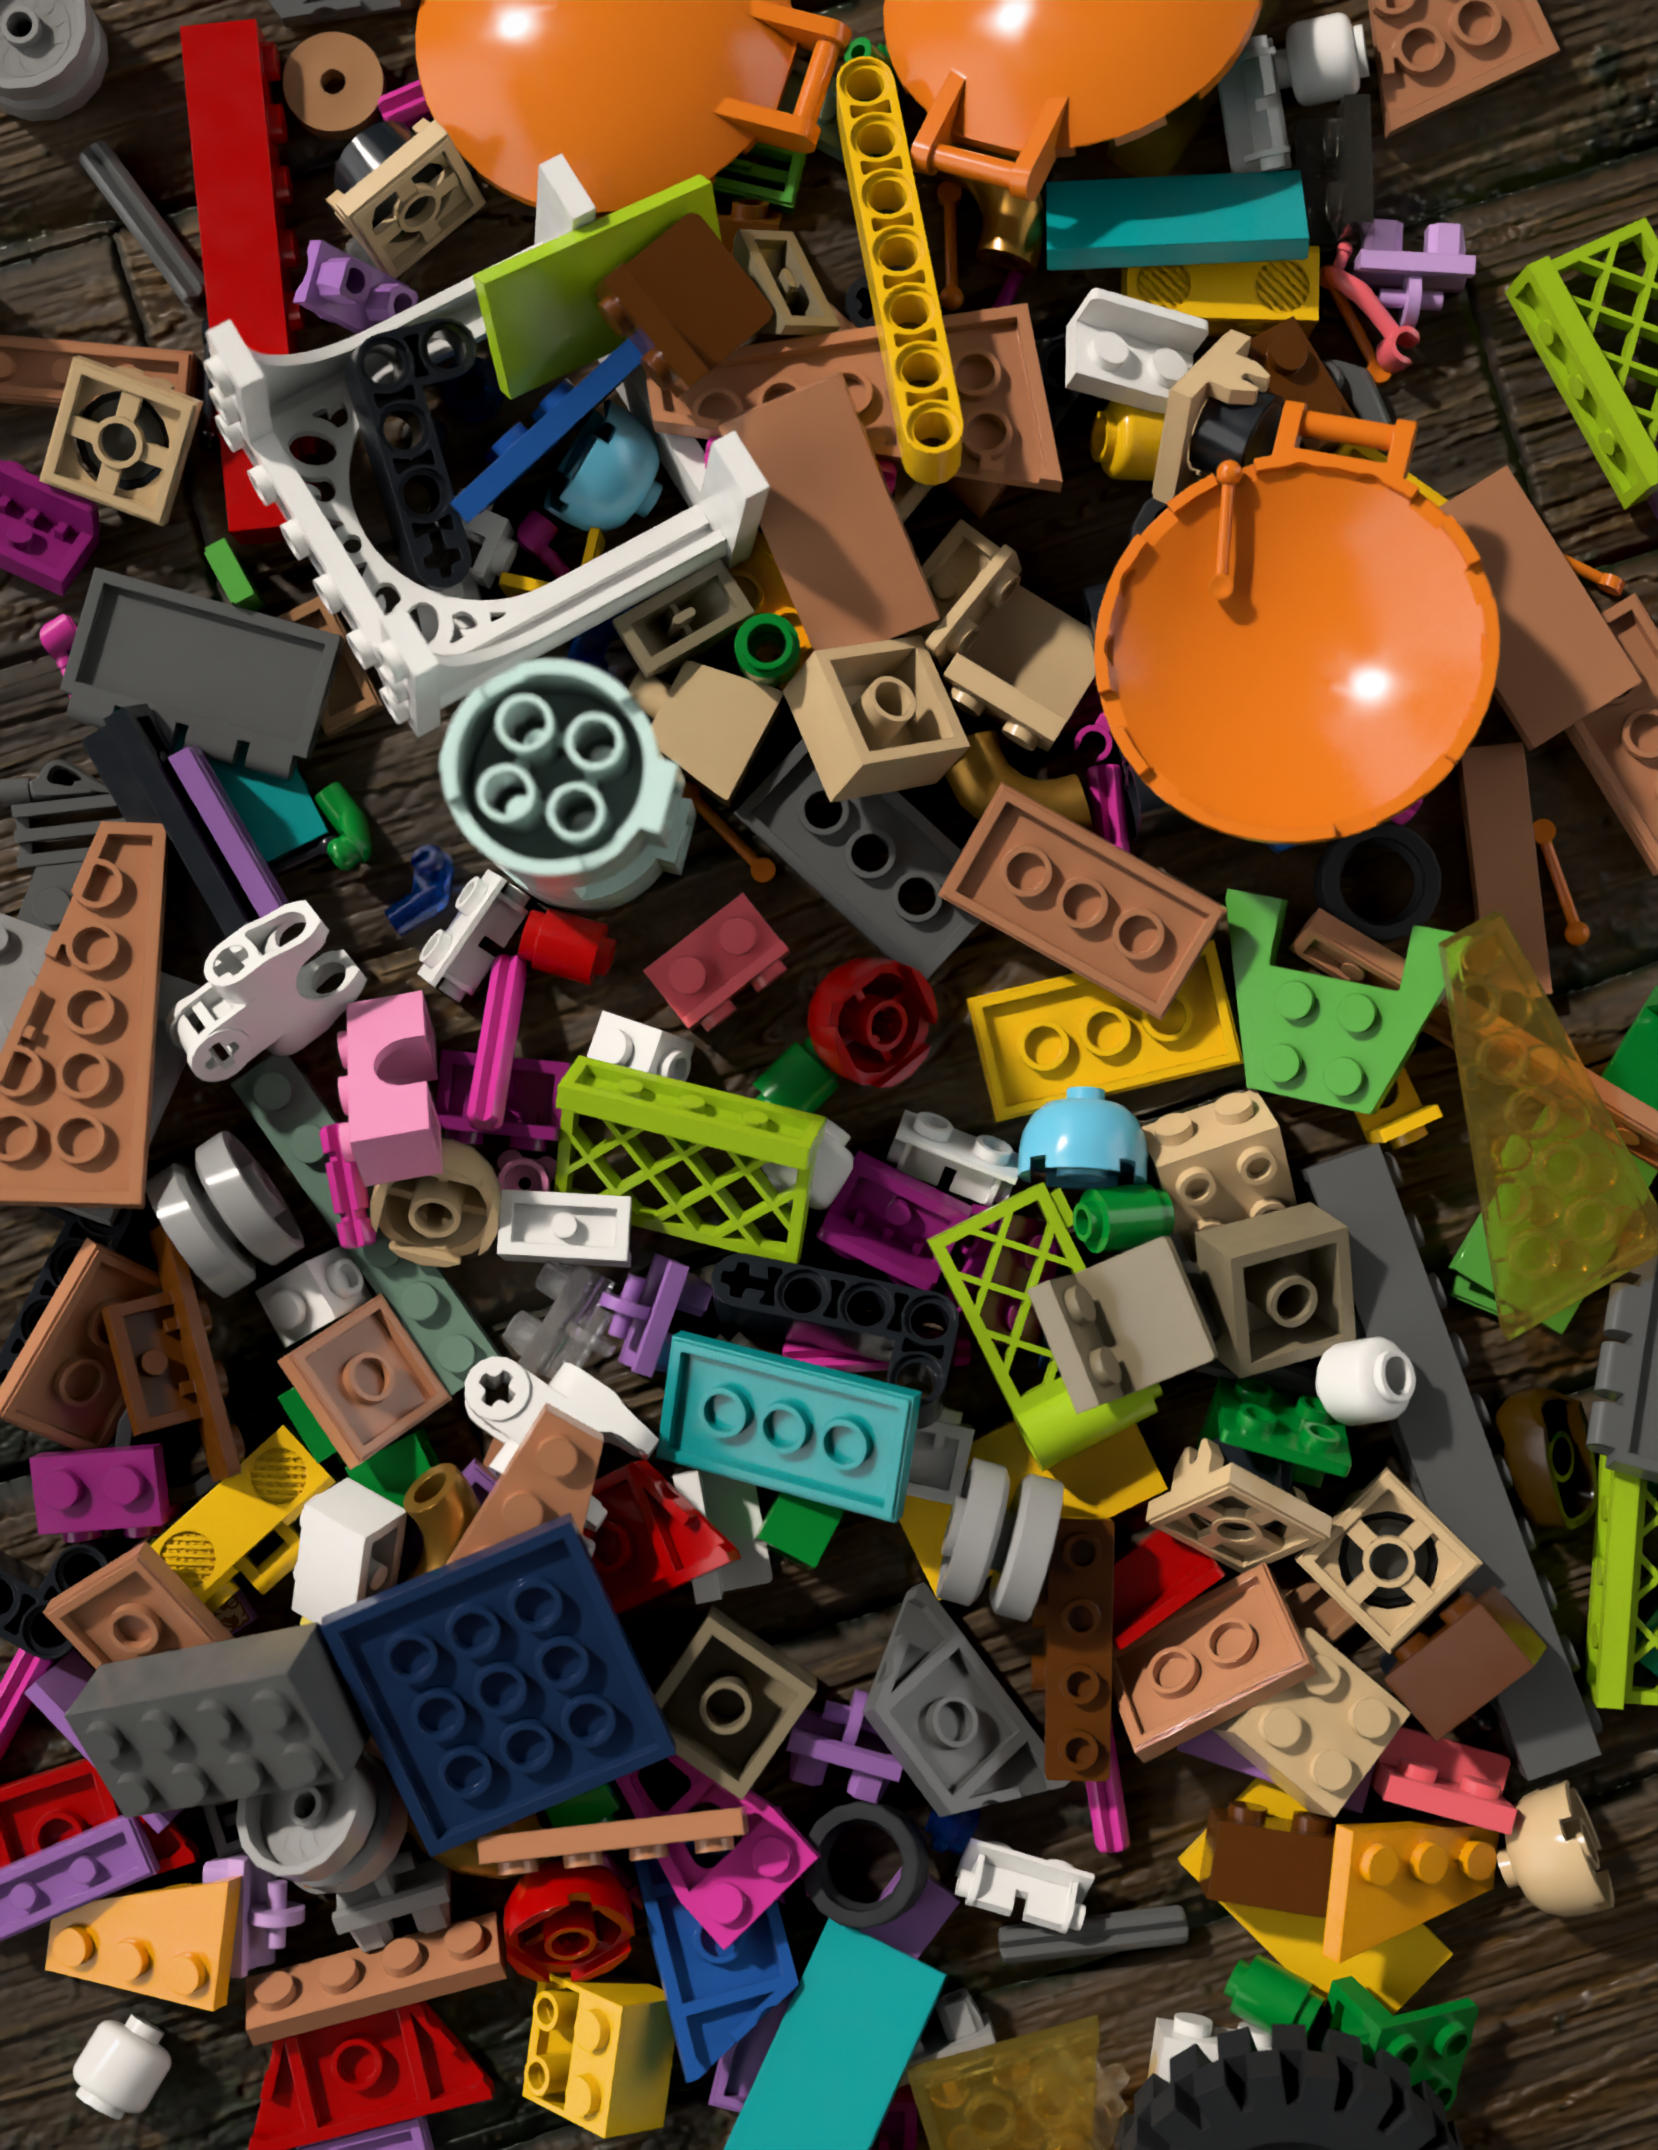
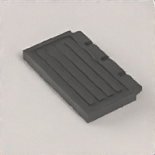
(202, 668)
(1629, 1377)

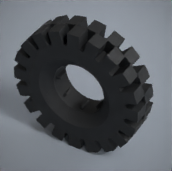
(1286, 2099)

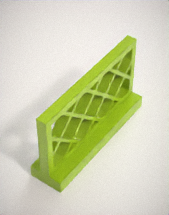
(1583, 369)
(690, 1120)
(1617, 1590)

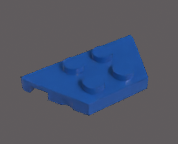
(555, 419)
(708, 1990)

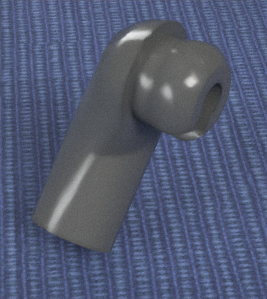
(1358, 390)

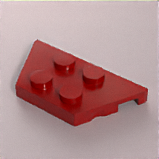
(651, 1537)
(68, 1802)
(364, 2077)

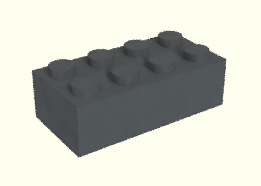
(220, 1721)

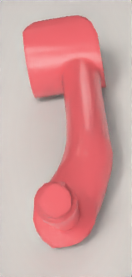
(1362, 295)

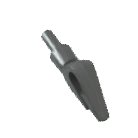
(43, 788)

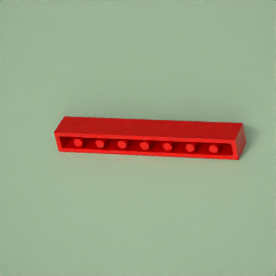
(244, 223)

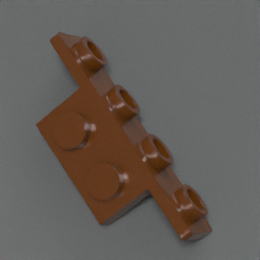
(168, 1362)
(1077, 1650)

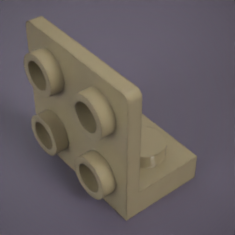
(1123, 1324)

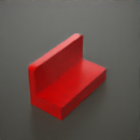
(1155, 1582)

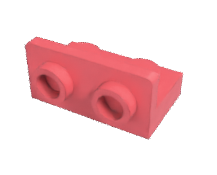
(718, 964)
(1445, 1779)

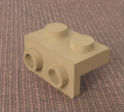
(966, 581)

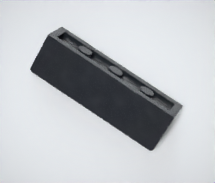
(136, 769)

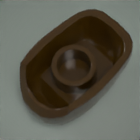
(1549, 1457)

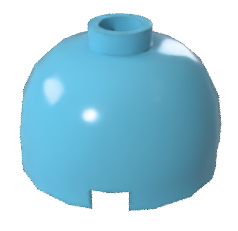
(607, 472)
(1083, 1142)

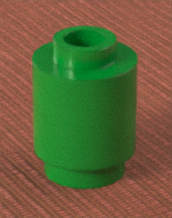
(762, 631)
(797, 1079)
(1122, 1217)
(1272, 1995)

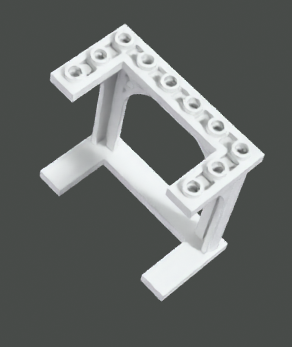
(278, 398)

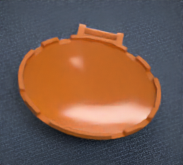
(1052, 75)
(620, 87)
(1334, 667)

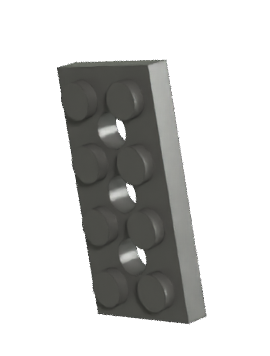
(863, 898)

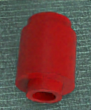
(567, 945)

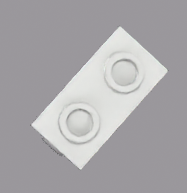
(1254, 111)
(480, 914)
(983, 1164)
(996, 1874)

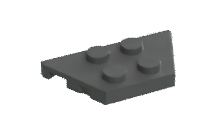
(951, 1715)

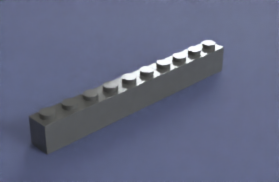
(1447, 1451)

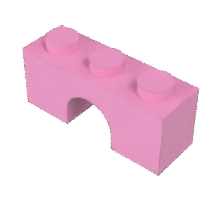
(386, 1092)

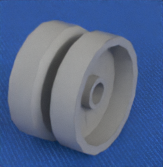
(49, 57)
(224, 1214)
(1008, 1541)
(329, 1832)

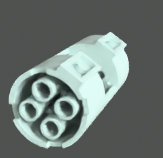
(566, 786)

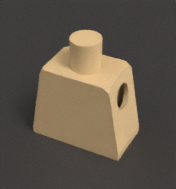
(709, 723)

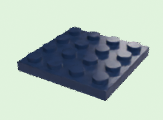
(499, 1684)

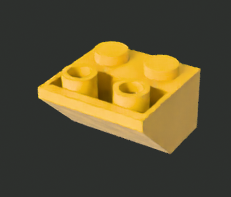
(601, 2053)

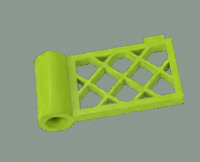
(1045, 1411)

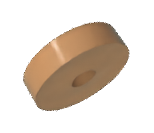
(328, 58)

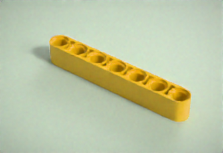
(898, 295)

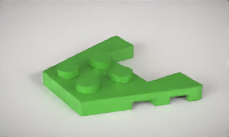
(1319, 1032)

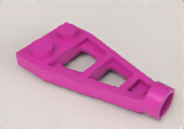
(748, 1877)

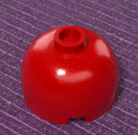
(872, 1021)
(567, 1922)

